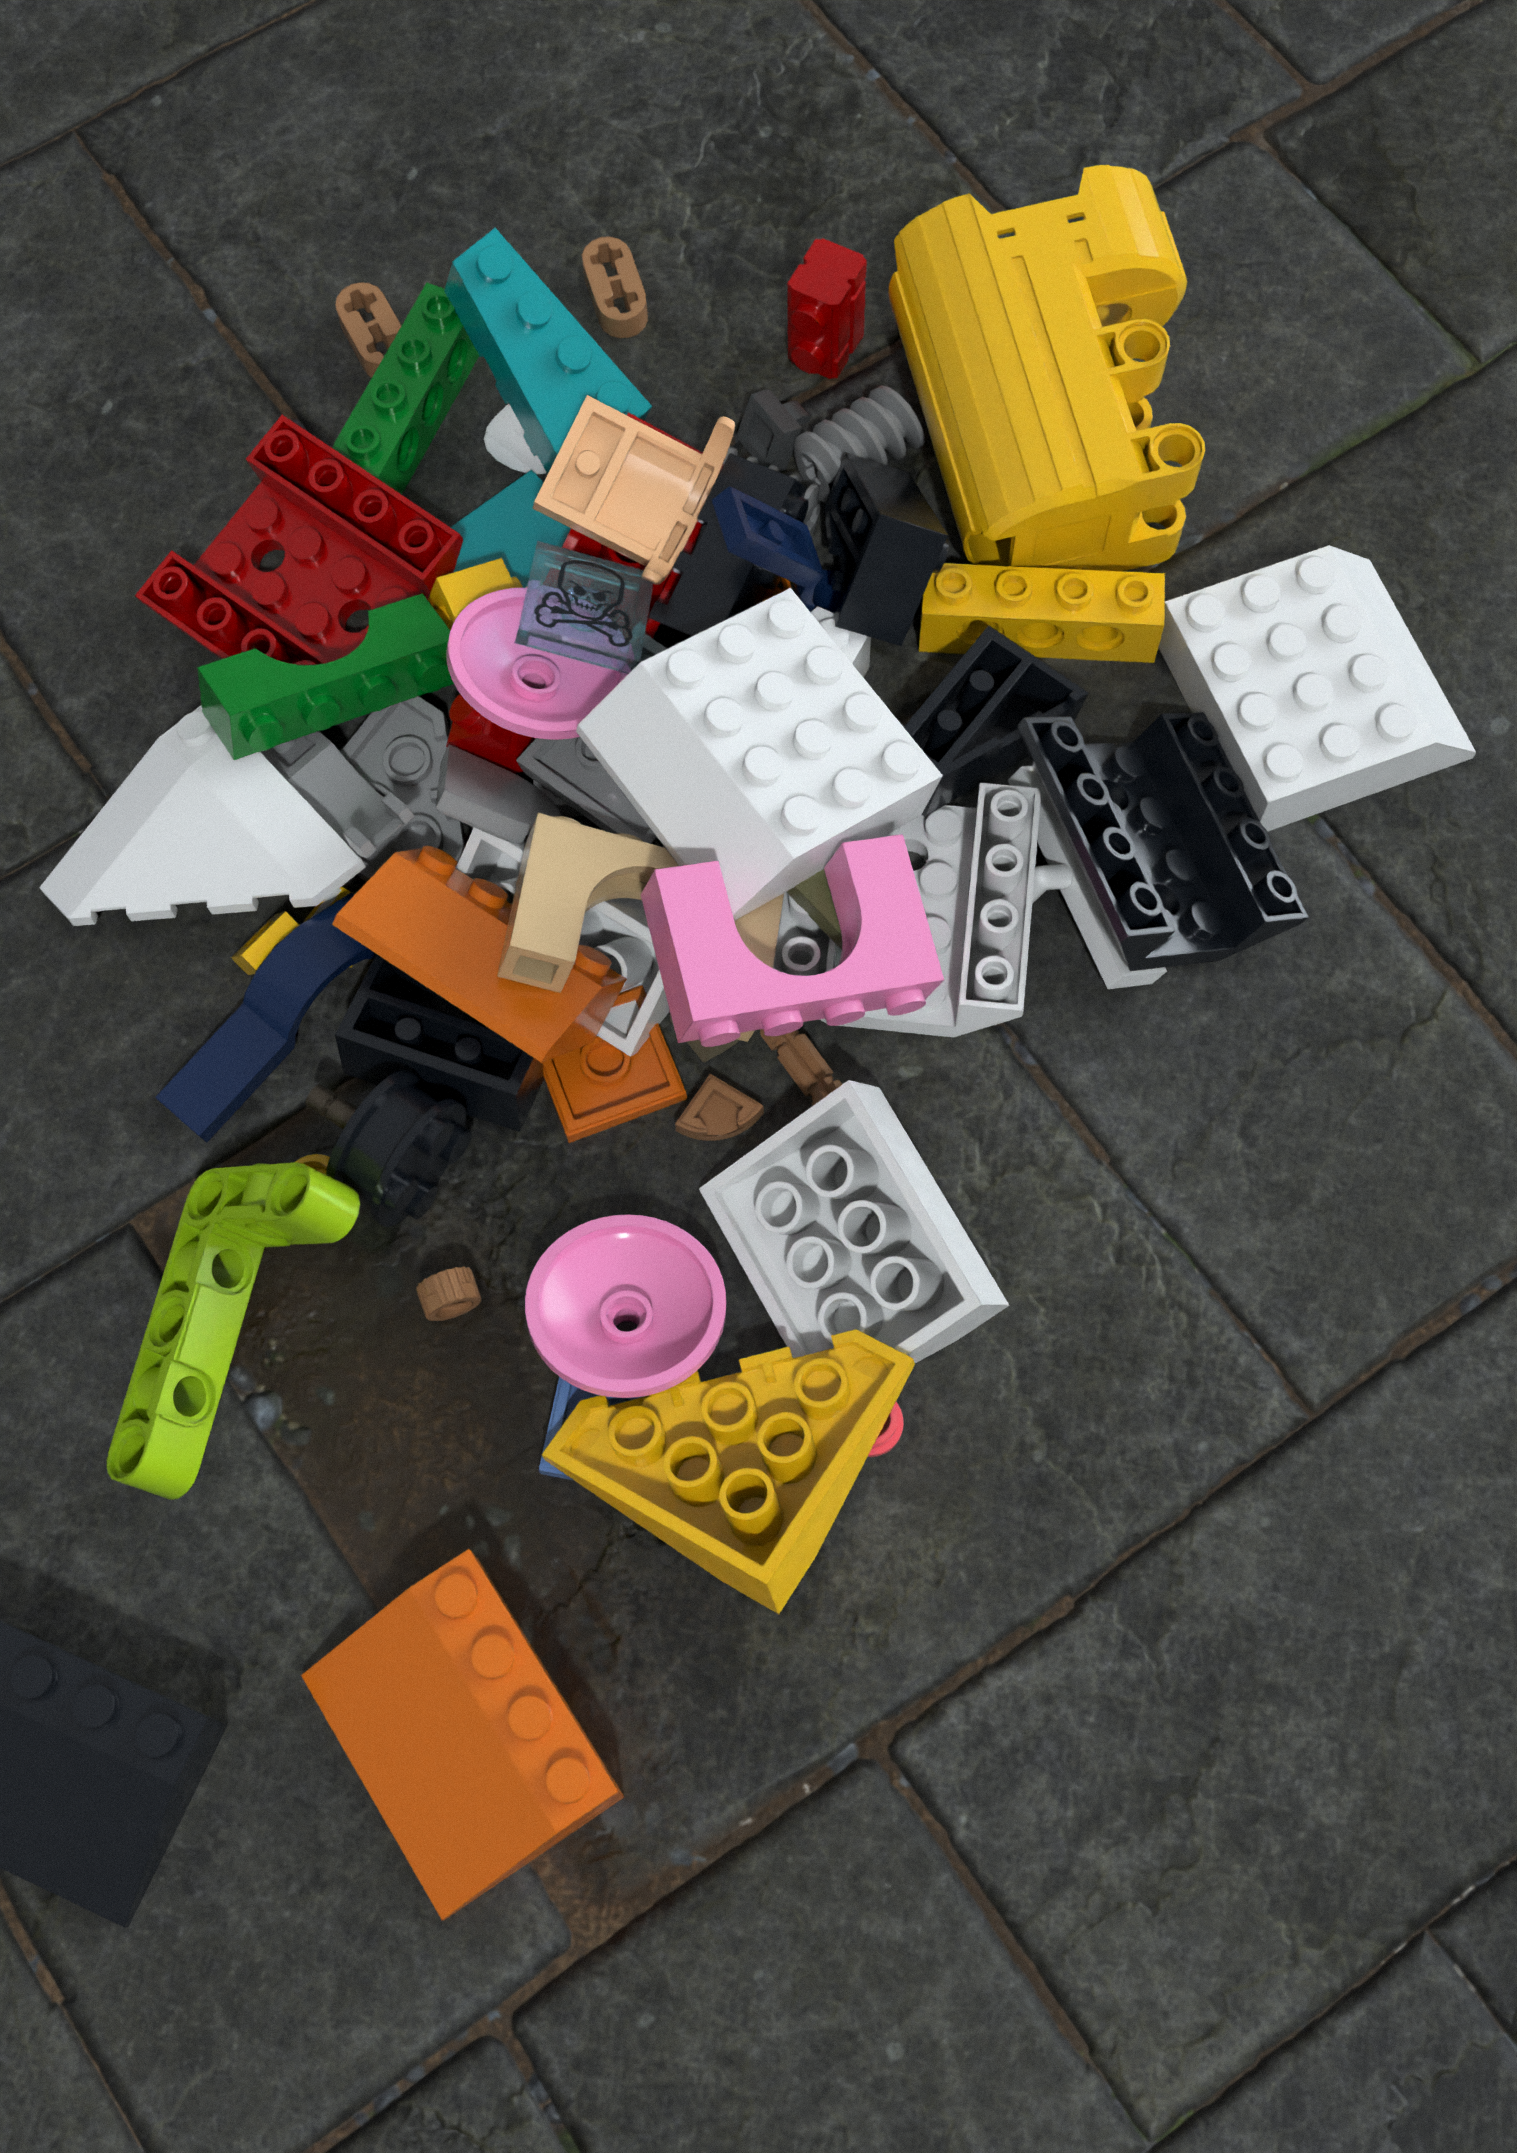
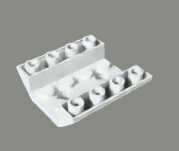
(976, 907)

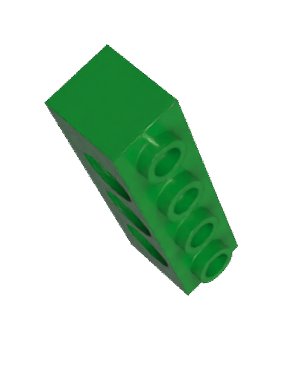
(410, 392)

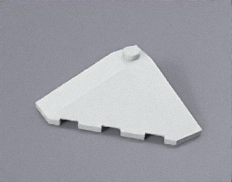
(198, 832)

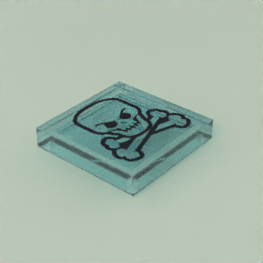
(584, 608)

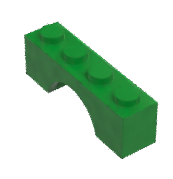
(268, 702)

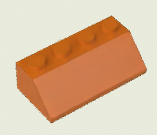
(452, 940)

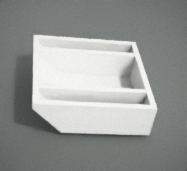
(1311, 684)
(759, 751)

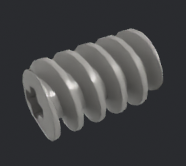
(864, 431)

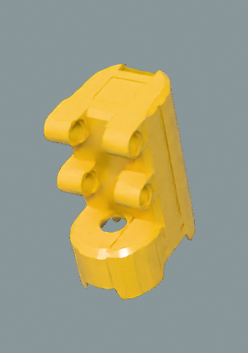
(1034, 378)

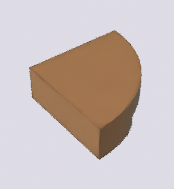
(718, 1112)

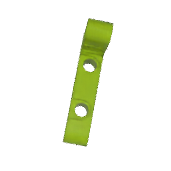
(203, 1306)

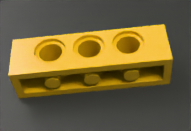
(1045, 611)

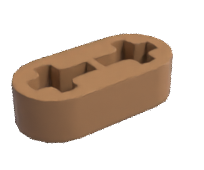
(606, 289)
(364, 335)

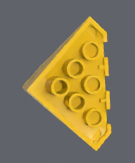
(744, 1463)

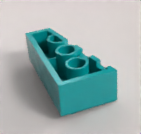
(533, 345)

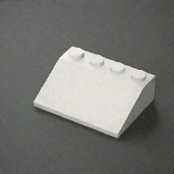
(852, 1232)

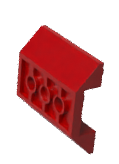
(345, 549)

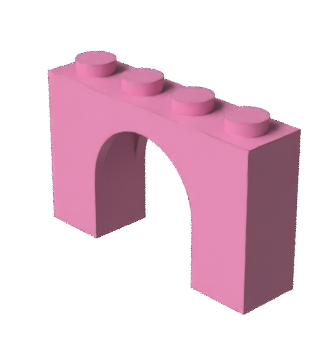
(725, 990)

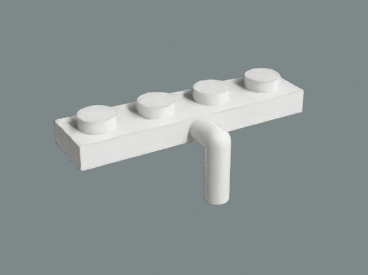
(1066, 874)

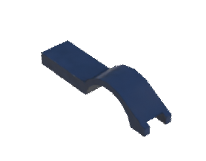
(776, 544)
(263, 1026)

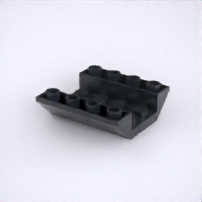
(1165, 839)

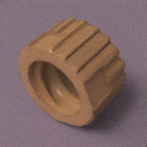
(448, 1294)

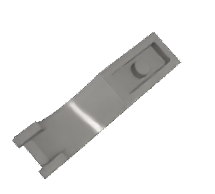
(339, 792)

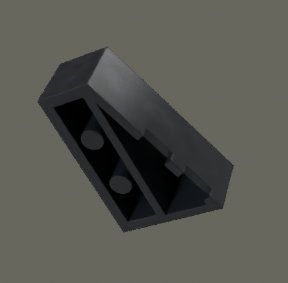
(714, 580)

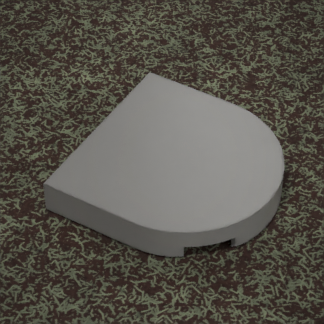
(489, 796)

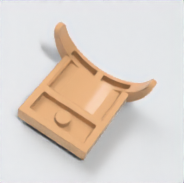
(631, 485)

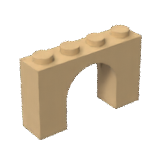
(573, 869)

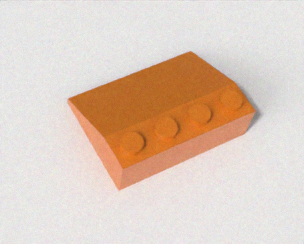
(460, 1734)

